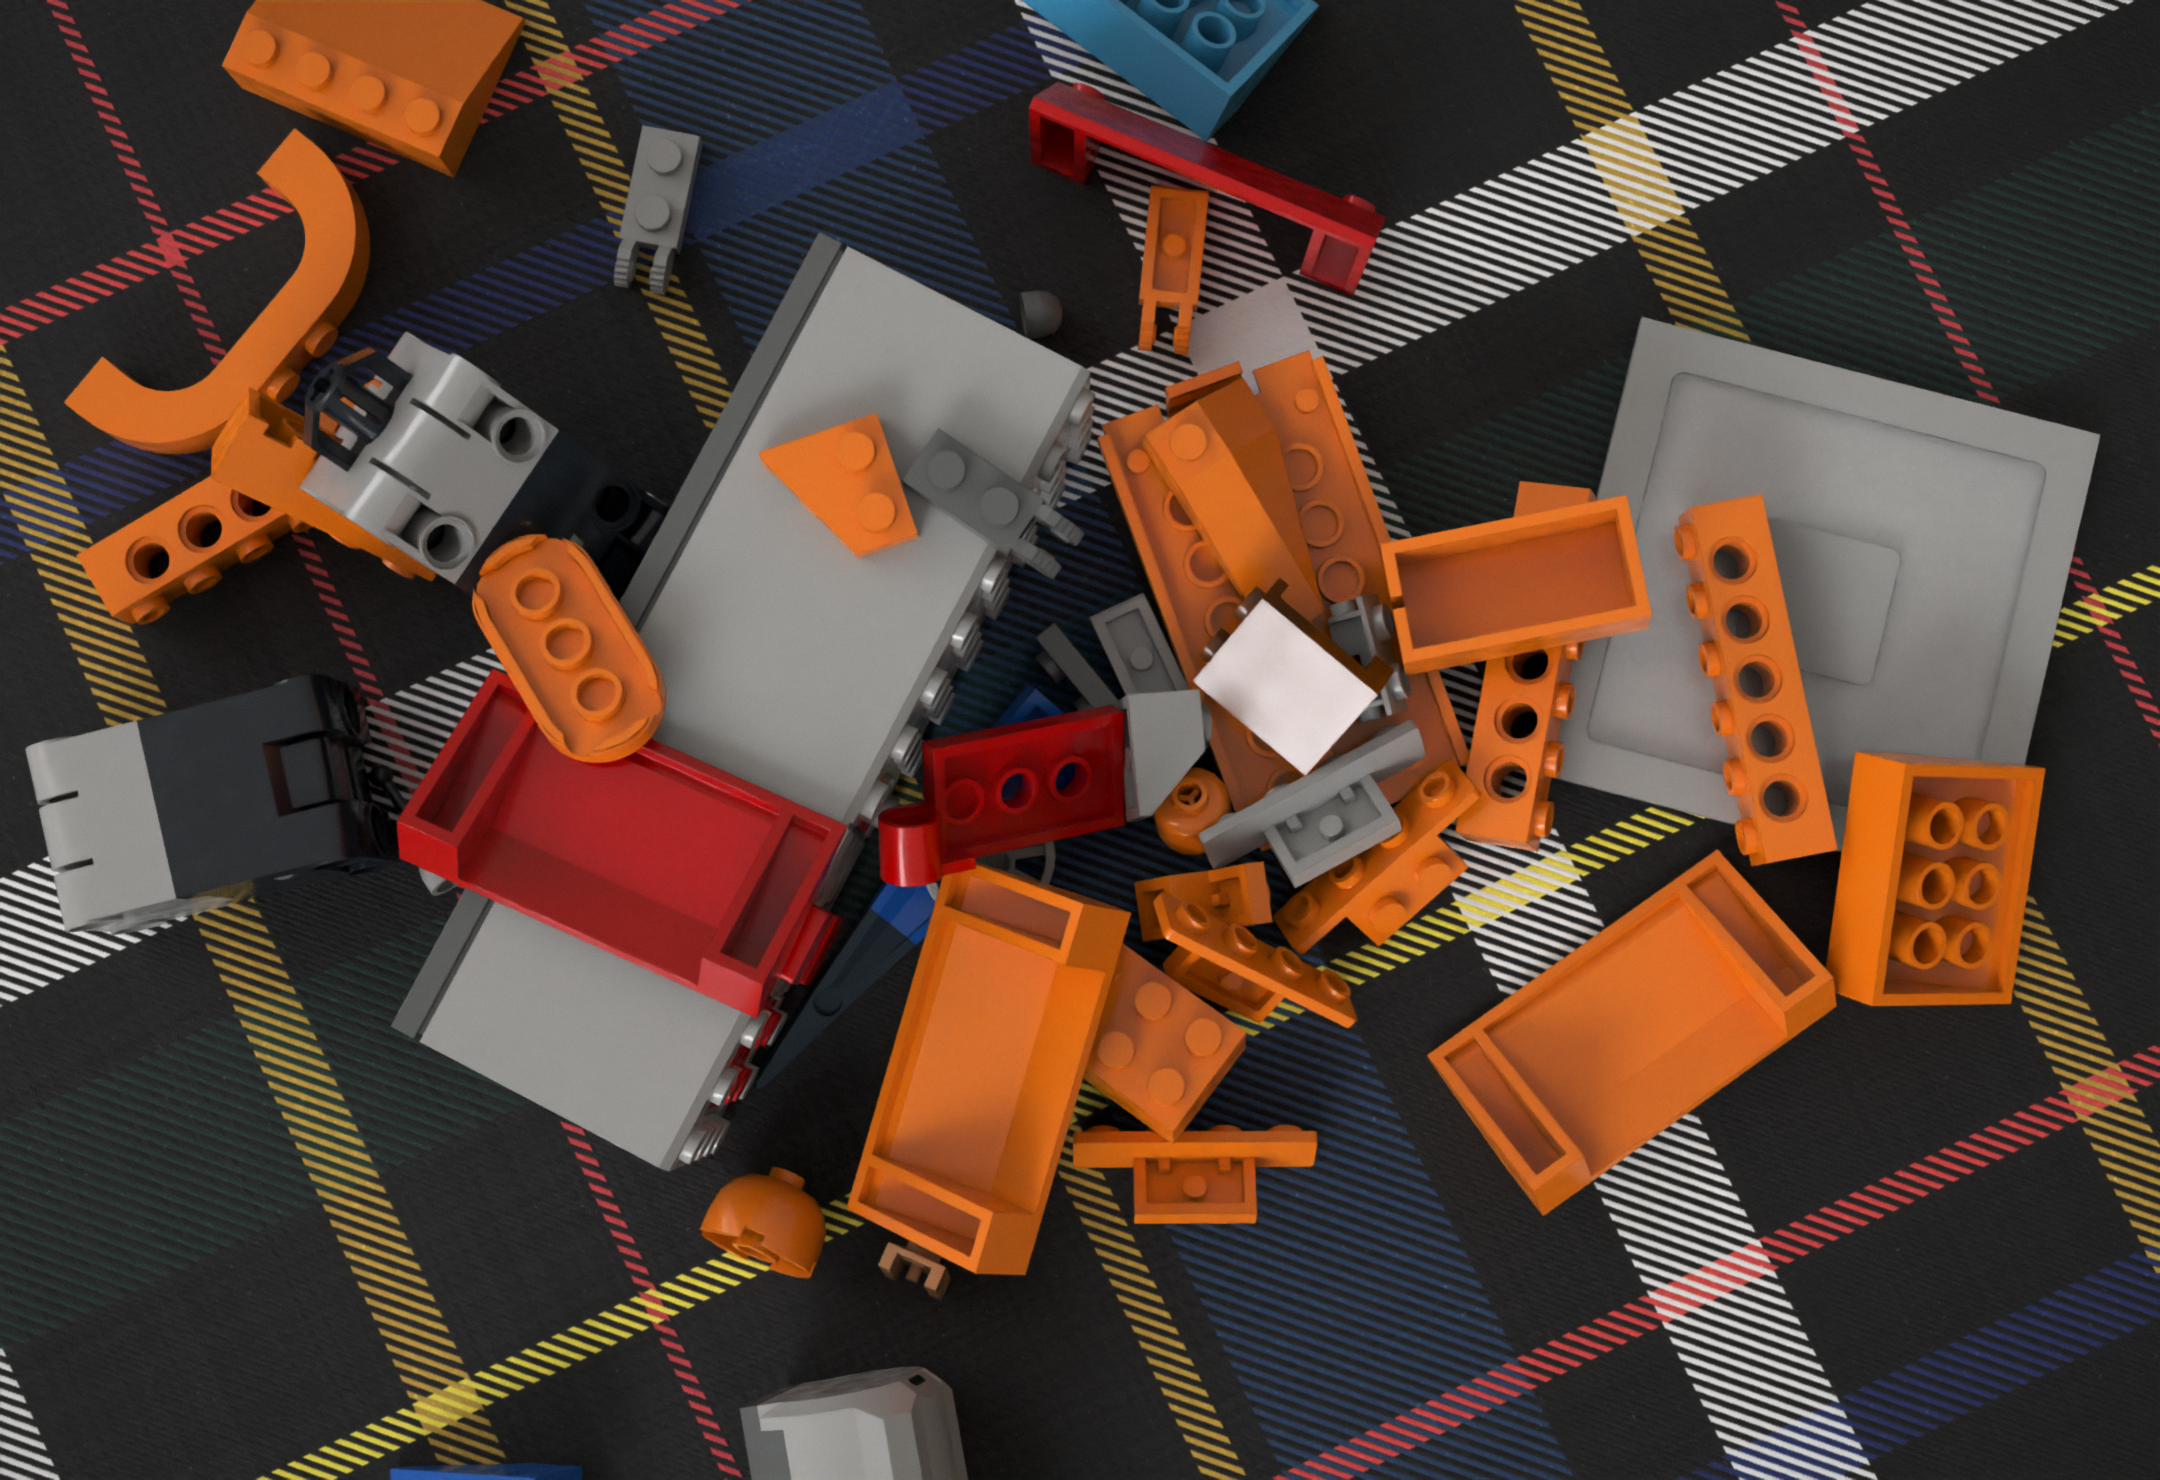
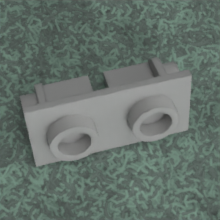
(1369, 634)

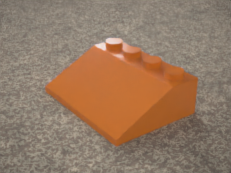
(380, 69)
(1933, 879)

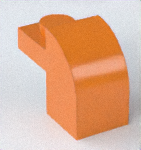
(1228, 894)

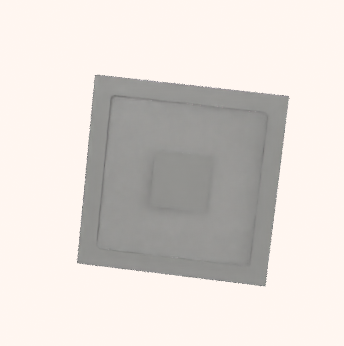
(1909, 548)

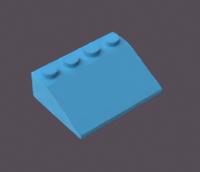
(1185, 54)

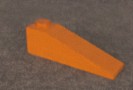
(1236, 490)

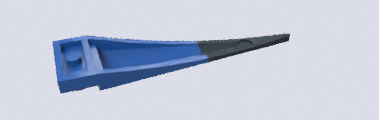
(886, 929)

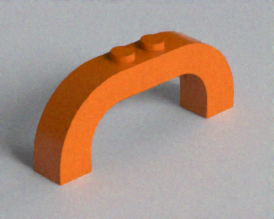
(277, 344)

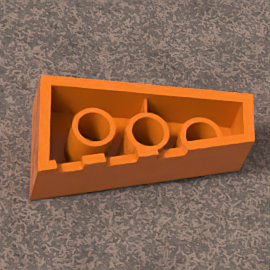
(266, 459)

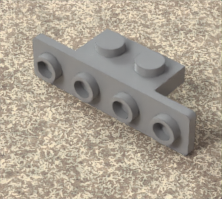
(1323, 814)

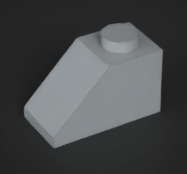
(1161, 744)

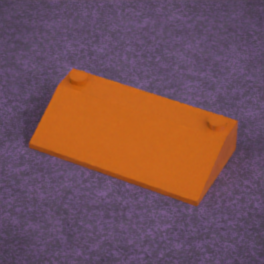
(1633, 1030)
(987, 1067)

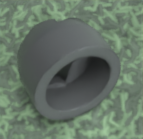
(1040, 313)

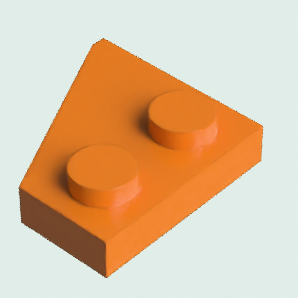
(847, 484)

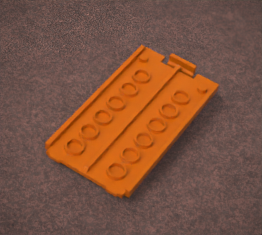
(1344, 547)

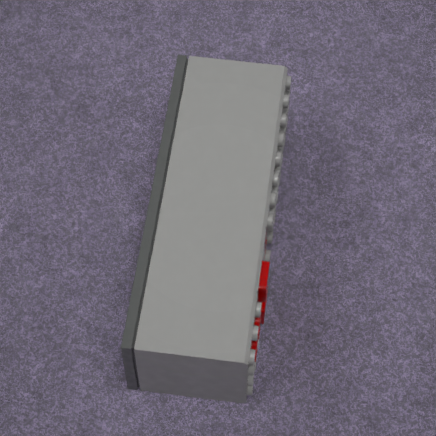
(778, 670)

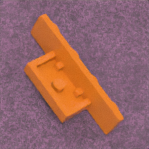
(1391, 879)
(1241, 971)
(1201, 1176)

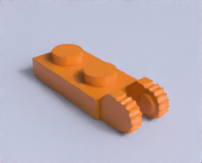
(1172, 261)

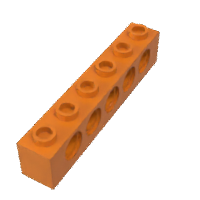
(1744, 532)
(122, 560)
(1505, 695)

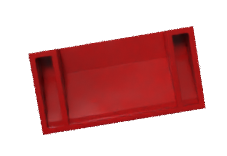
(1074, 122)
(623, 853)

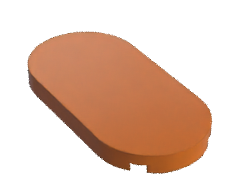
(569, 648)

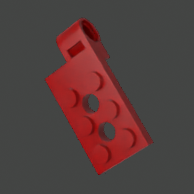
(964, 801)

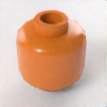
(1190, 809)

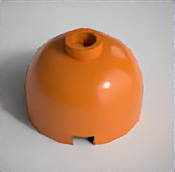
(768, 1221)

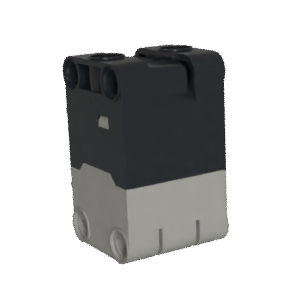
(210, 805)

